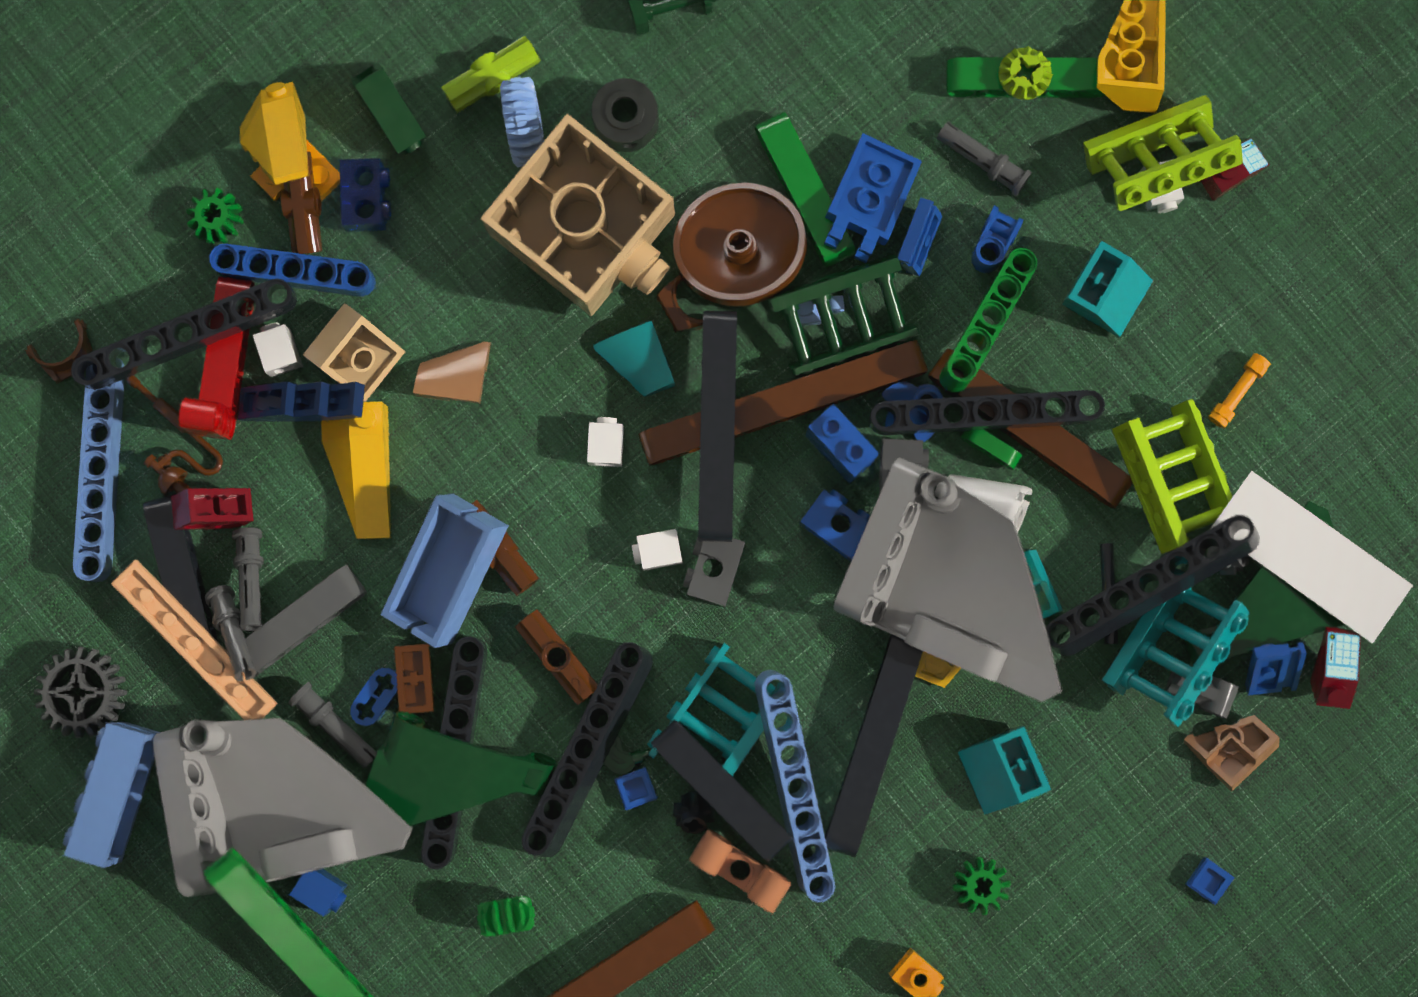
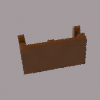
(414, 678)

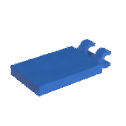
(871, 194)

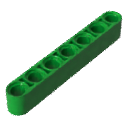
(281, 928)

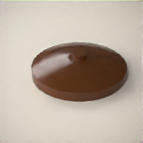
(739, 244)

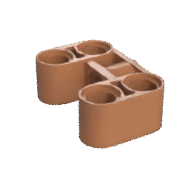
(762, 883)

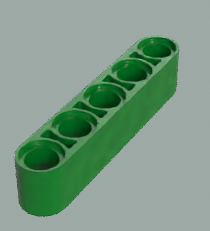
(981, 78)
(802, 185)
(996, 308)

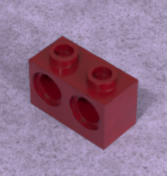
(212, 508)

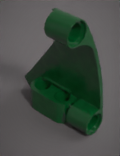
(1275, 610)
(437, 775)

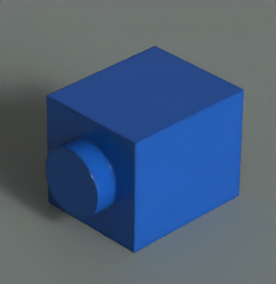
(320, 891)

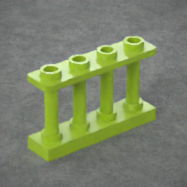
(1153, 133)
(1150, 484)

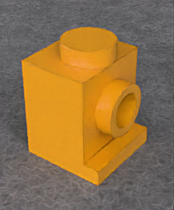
(909, 967)

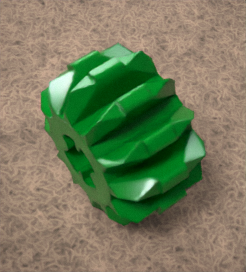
(209, 206)
(993, 886)
(505, 916)

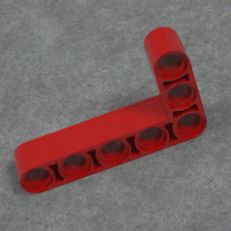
(222, 376)

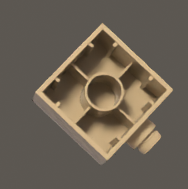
(583, 218)

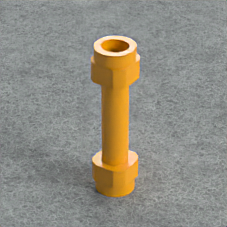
(1255, 368)

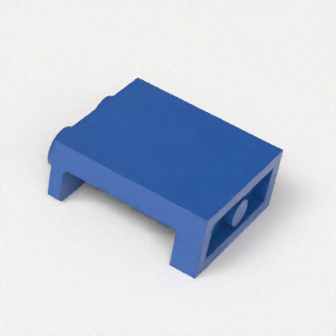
(841, 443)

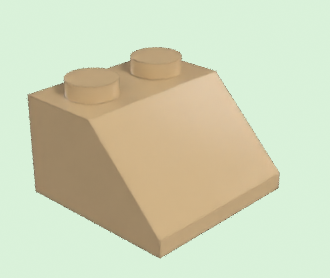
(354, 350)

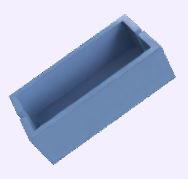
(444, 570)
(111, 794)

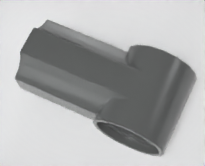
(1215, 699)

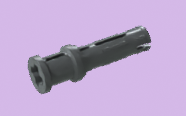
(997, 166)
(248, 564)
(227, 620)
(322, 715)

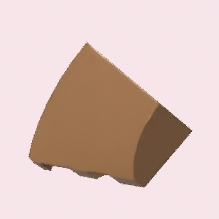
(454, 375)
(1235, 749)

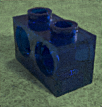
(356, 196)

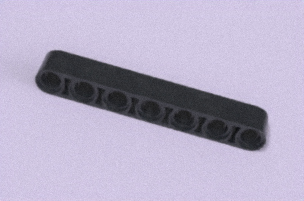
(168, 334)
(1000, 404)
(717, 426)
(1159, 570)
(470, 704)
(872, 747)
(573, 759)

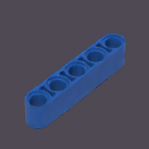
(279, 261)

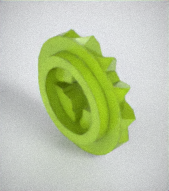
(1019, 86)

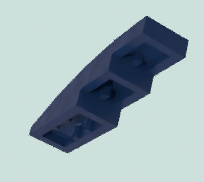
(301, 402)

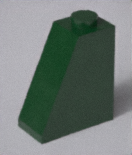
(388, 108)

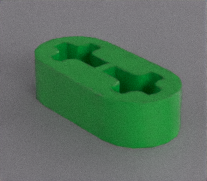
(992, 447)

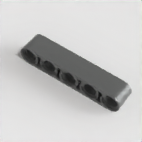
(304, 618)

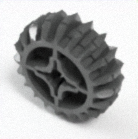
(80, 679)

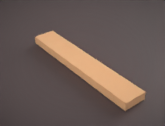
(192, 641)

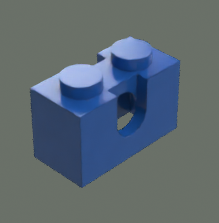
(819, 518)

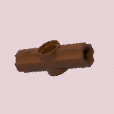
(302, 207)
(510, 563)
(543, 640)

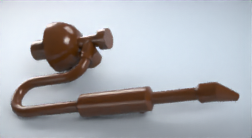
(172, 477)

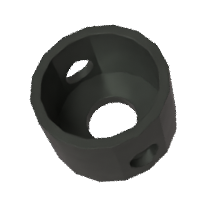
(625, 135)

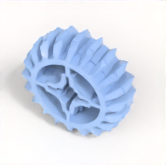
(521, 118)

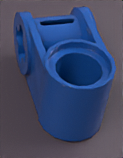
(996, 235)

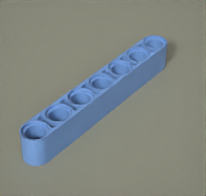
(105, 482)
(805, 798)

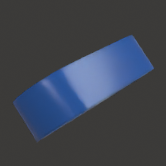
(369, 692)

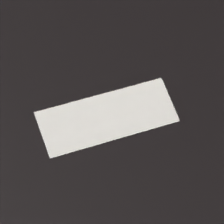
(1317, 558)

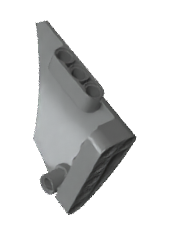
(950, 582)
(266, 797)

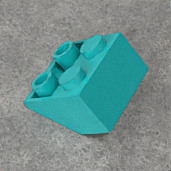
(1108, 289)
(1004, 770)

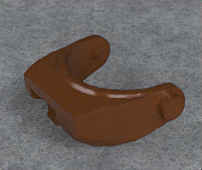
(668, 301)
(62, 370)

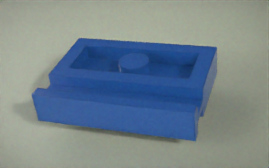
(920, 237)
(1274, 668)

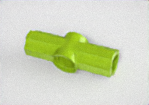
(489, 72)

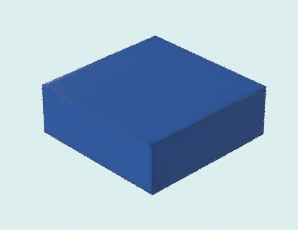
(635, 788)
(1209, 880)

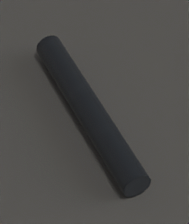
(1108, 580)

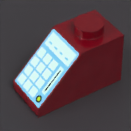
(1227, 180)
(1336, 668)

